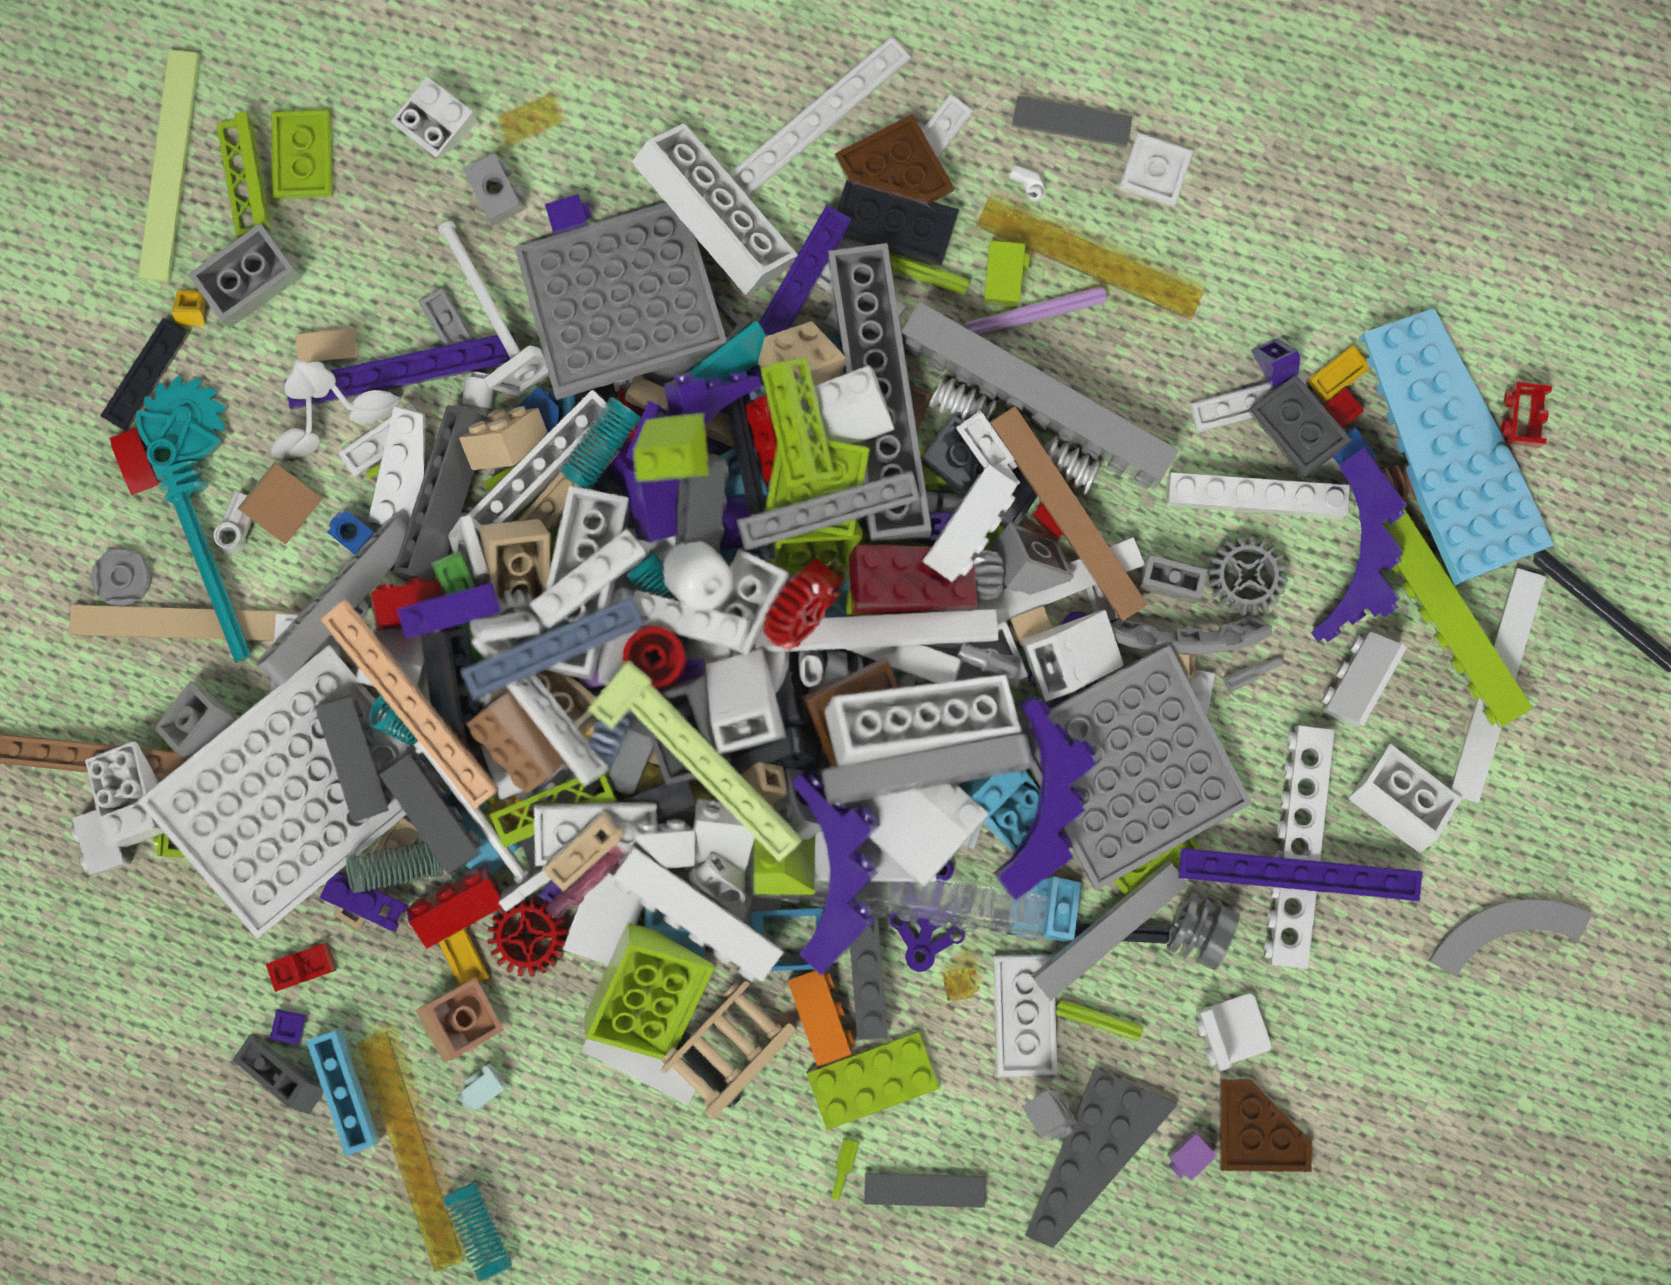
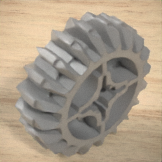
(1257, 584)

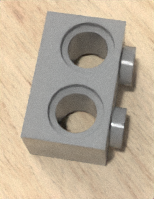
(1050, 1115)

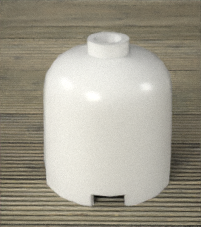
(697, 575)

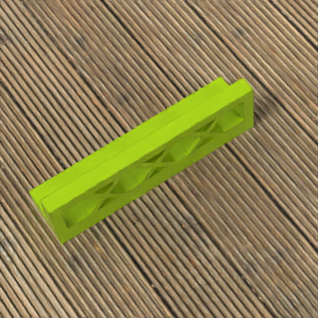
(251, 171)
(792, 422)
(528, 829)

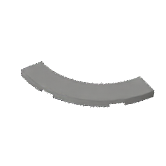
(1192, 641)
(1505, 919)

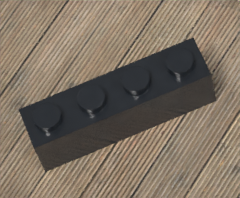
(445, 656)

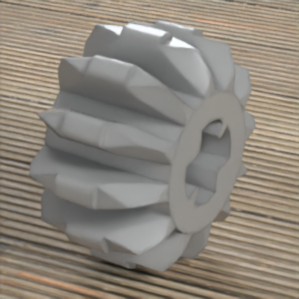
(988, 575)

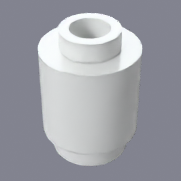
(477, 393)

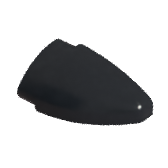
(799, 746)

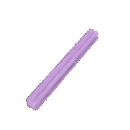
(1037, 311)

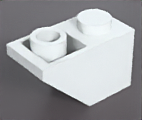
(668, 843)

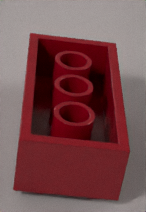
(901, 583)

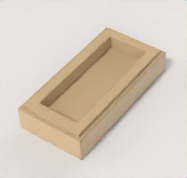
(327, 346)

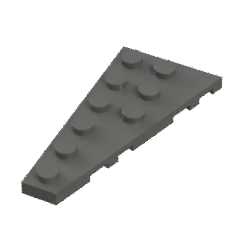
(1110, 1129)

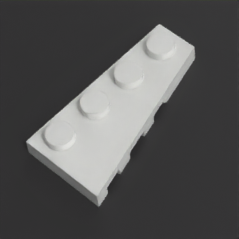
(400, 467)

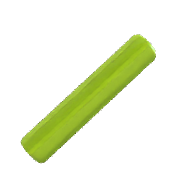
(929, 274)
(1099, 1020)

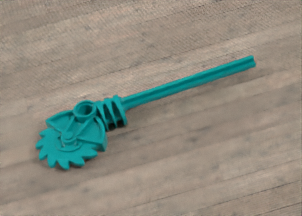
(185, 424)

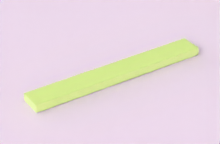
(169, 166)
(715, 773)

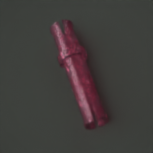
(576, 892)

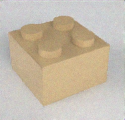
(804, 342)
(503, 438)

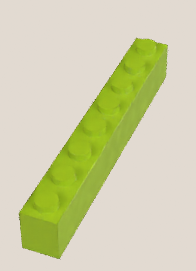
(1456, 627)

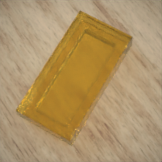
(529, 120)

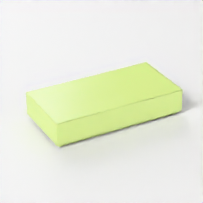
(620, 694)

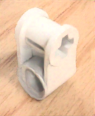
(721, 881)

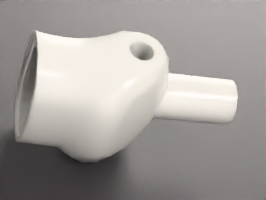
(811, 667)

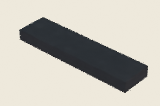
(145, 374)

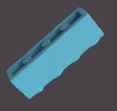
(343, 1092)

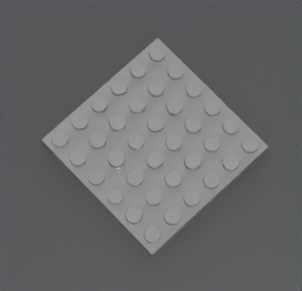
(619, 299)
(1155, 772)

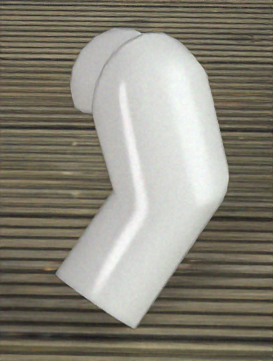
(1031, 180)

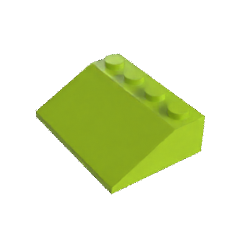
(646, 993)

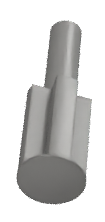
(1249, 674)

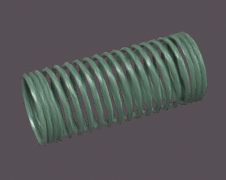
(393, 870)

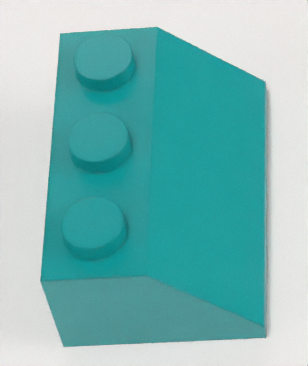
(738, 354)

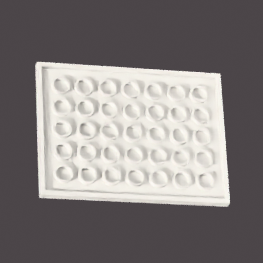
(265, 802)

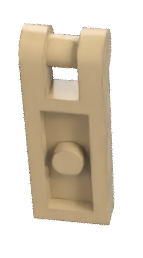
(582, 851)

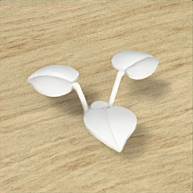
(316, 381)

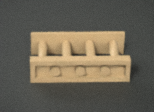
(755, 1055)

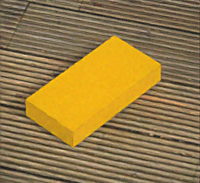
(1339, 374)
(463, 957)

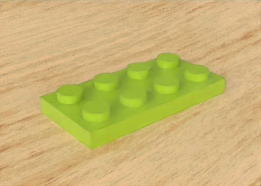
(872, 1080)

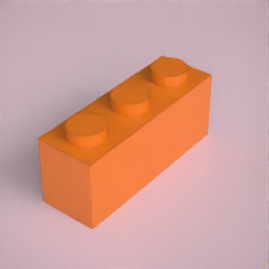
(821, 1016)

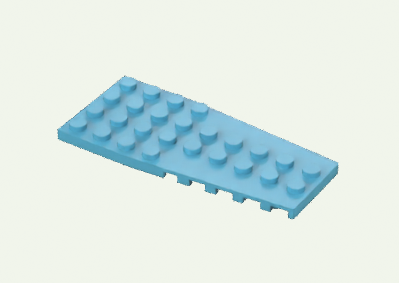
(1453, 450)

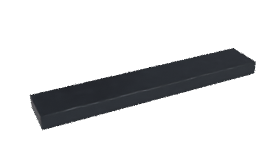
(668, 800)

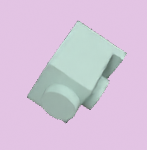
(482, 1088)

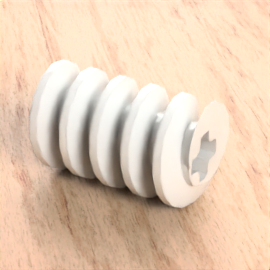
(959, 402)
(1071, 465)

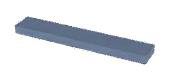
(552, 648)

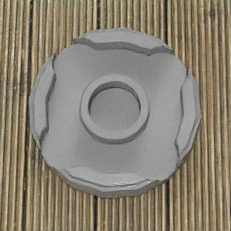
(130, 577)

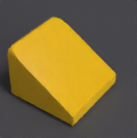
(189, 308)

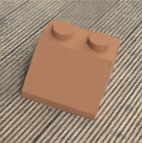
(459, 1020)

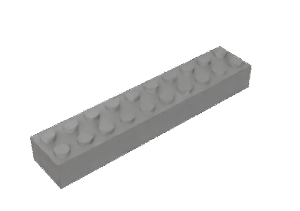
(873, 338)
(1037, 396)

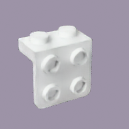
(1232, 1031)

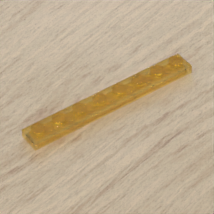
(1090, 259)
(410, 1151)

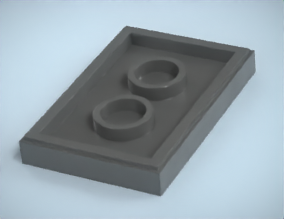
(1300, 426)

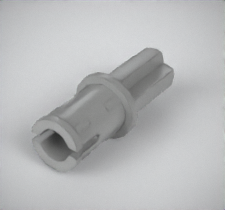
(987, 661)

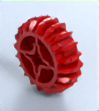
(797, 610)
(529, 950)

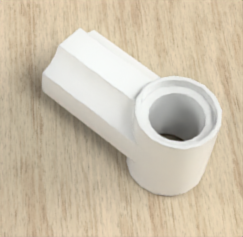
(233, 521)

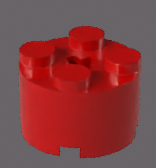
(670, 648)

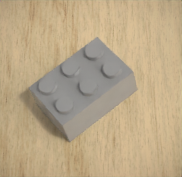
(244, 276)

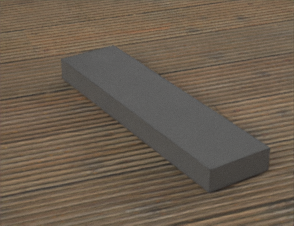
(1072, 121)
(924, 1190)

